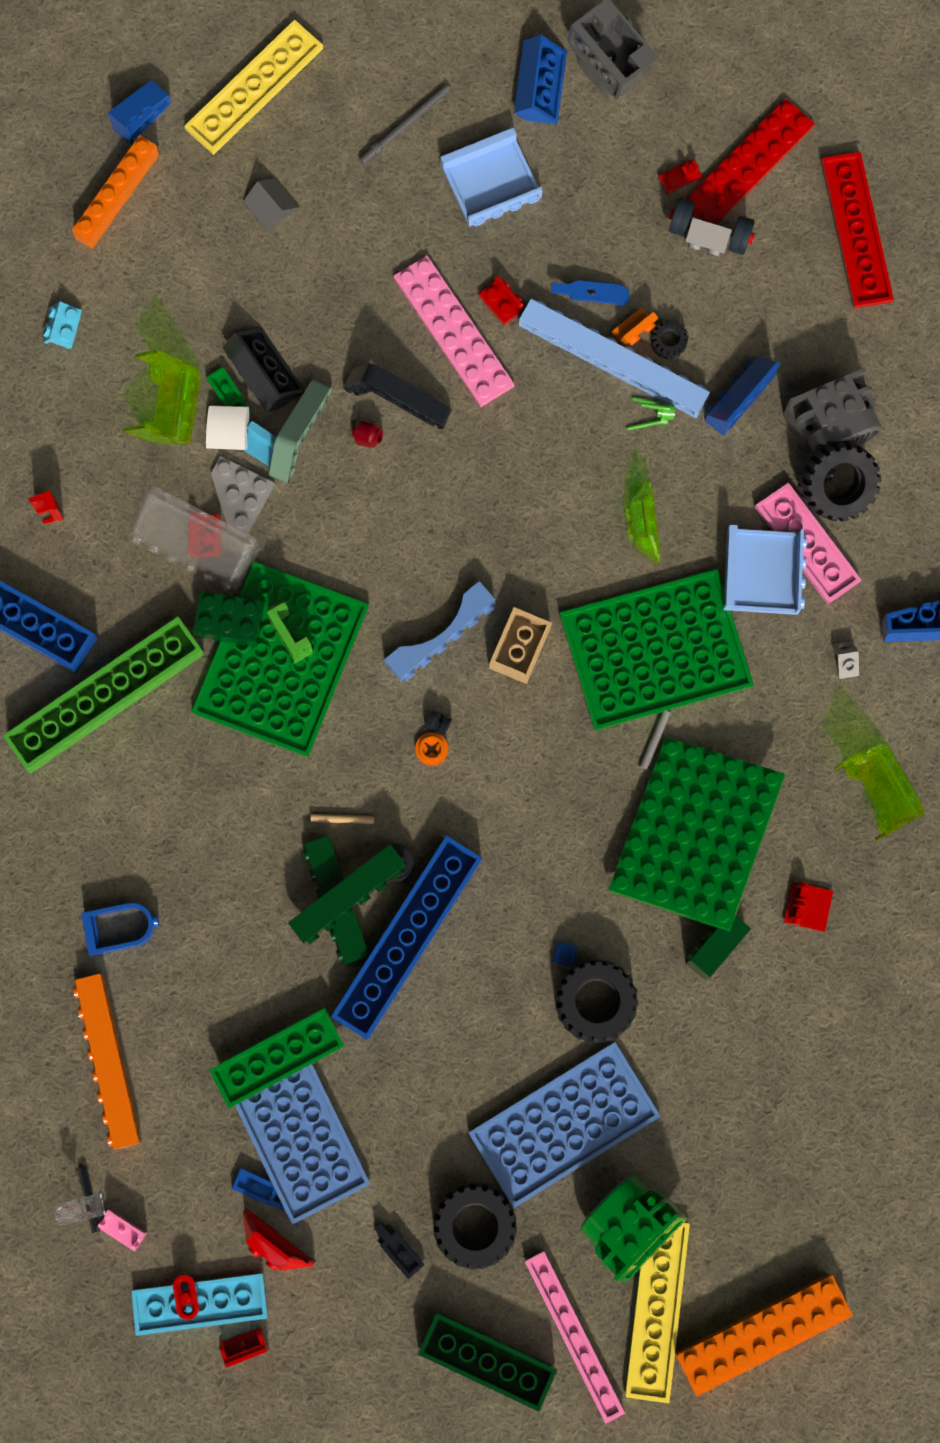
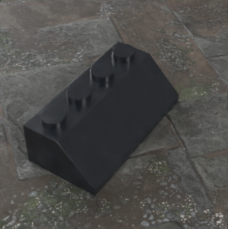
(263, 369)

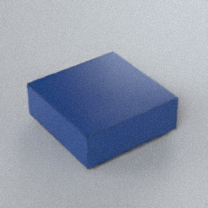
(565, 954)

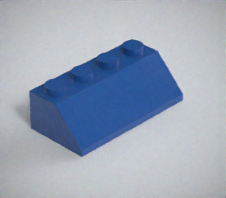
(540, 80)
(741, 394)

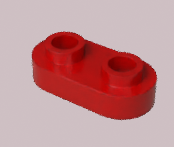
(185, 1297)

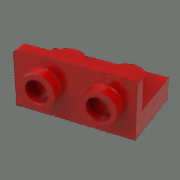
(502, 300)

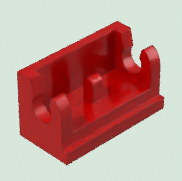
(45, 503)
(243, 1347)

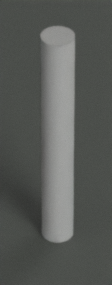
(654, 740)

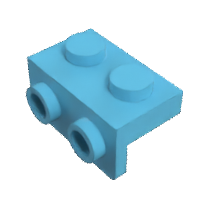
(61, 324)

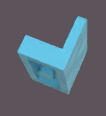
(260, 443)

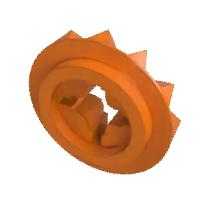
(431, 739)

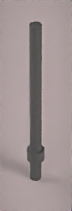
(377, 148)

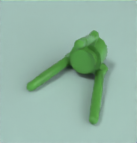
(664, 411)

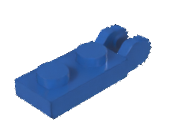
(256, 1188)

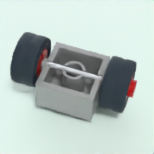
(708, 234)

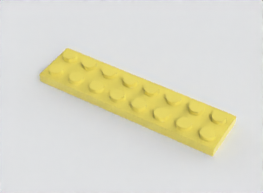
(253, 87)
(657, 1321)

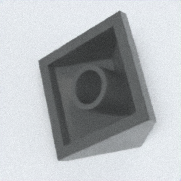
(270, 203)

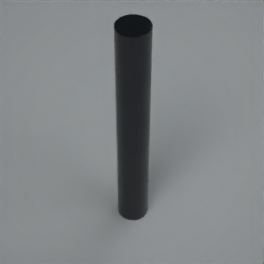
(86, 1187)

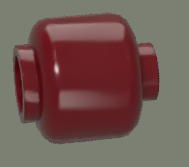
(367, 433)

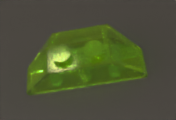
(643, 523)

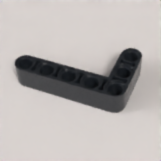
(398, 392)

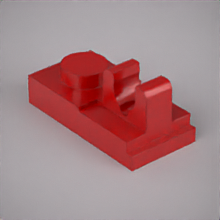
(680, 176)

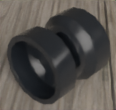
(438, 722)

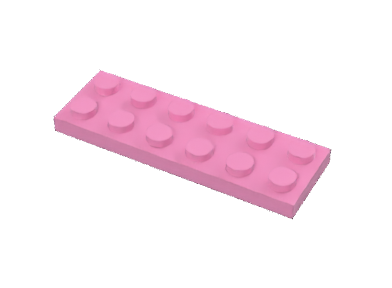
(825, 563)

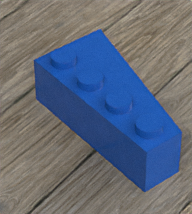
(913, 624)

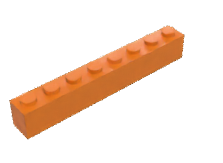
(107, 1061)

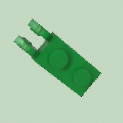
(225, 388)

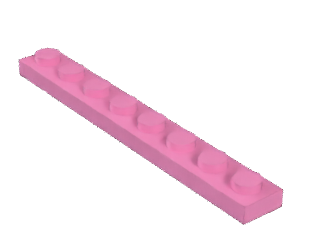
(574, 1337)

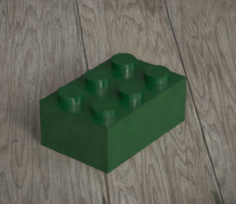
(228, 619)
(716, 948)

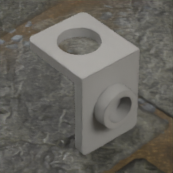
(847, 659)

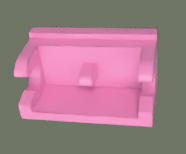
(122, 1229)

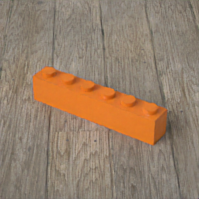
(115, 192)

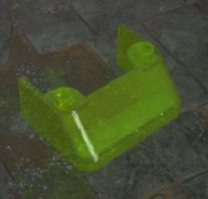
(175, 400)
(886, 787)

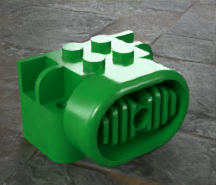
(631, 1226)

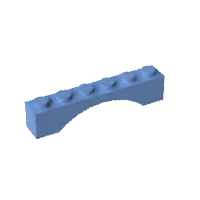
(408, 658)

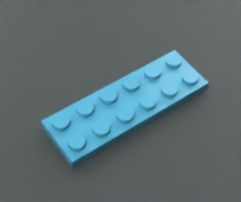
(219, 1301)

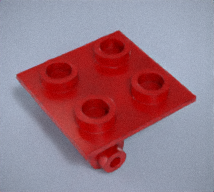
(808, 906)

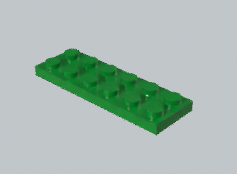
(276, 1058)

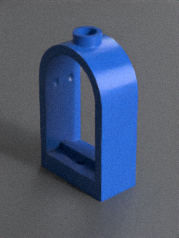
(91, 930)

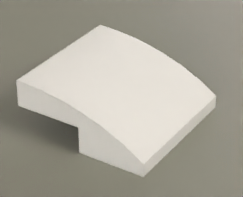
(227, 427)

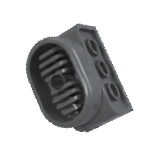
(610, 49)
(834, 413)

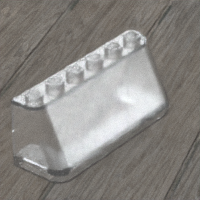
(194, 539)

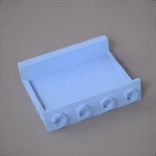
(490, 178)
(764, 571)

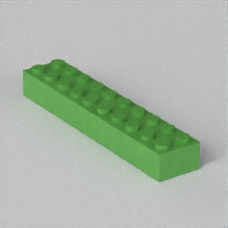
(103, 695)

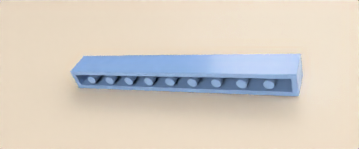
(613, 358)

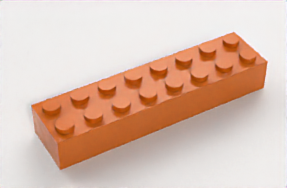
(763, 1334)

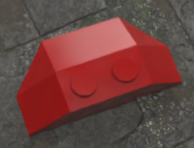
(272, 1245)

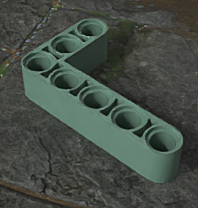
(296, 429)

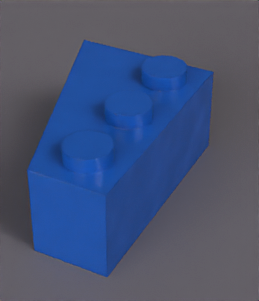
(138, 111)

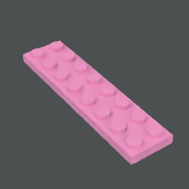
(453, 331)

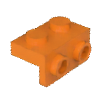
(632, 327)

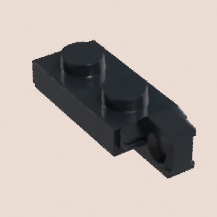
(398, 1251)

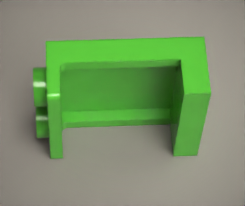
(296, 650)

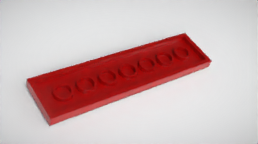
(750, 163)
(857, 230)

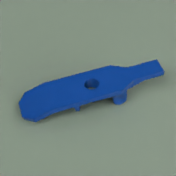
(602, 292)

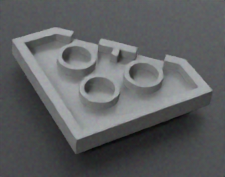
(240, 493)

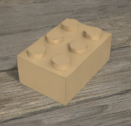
(520, 645)

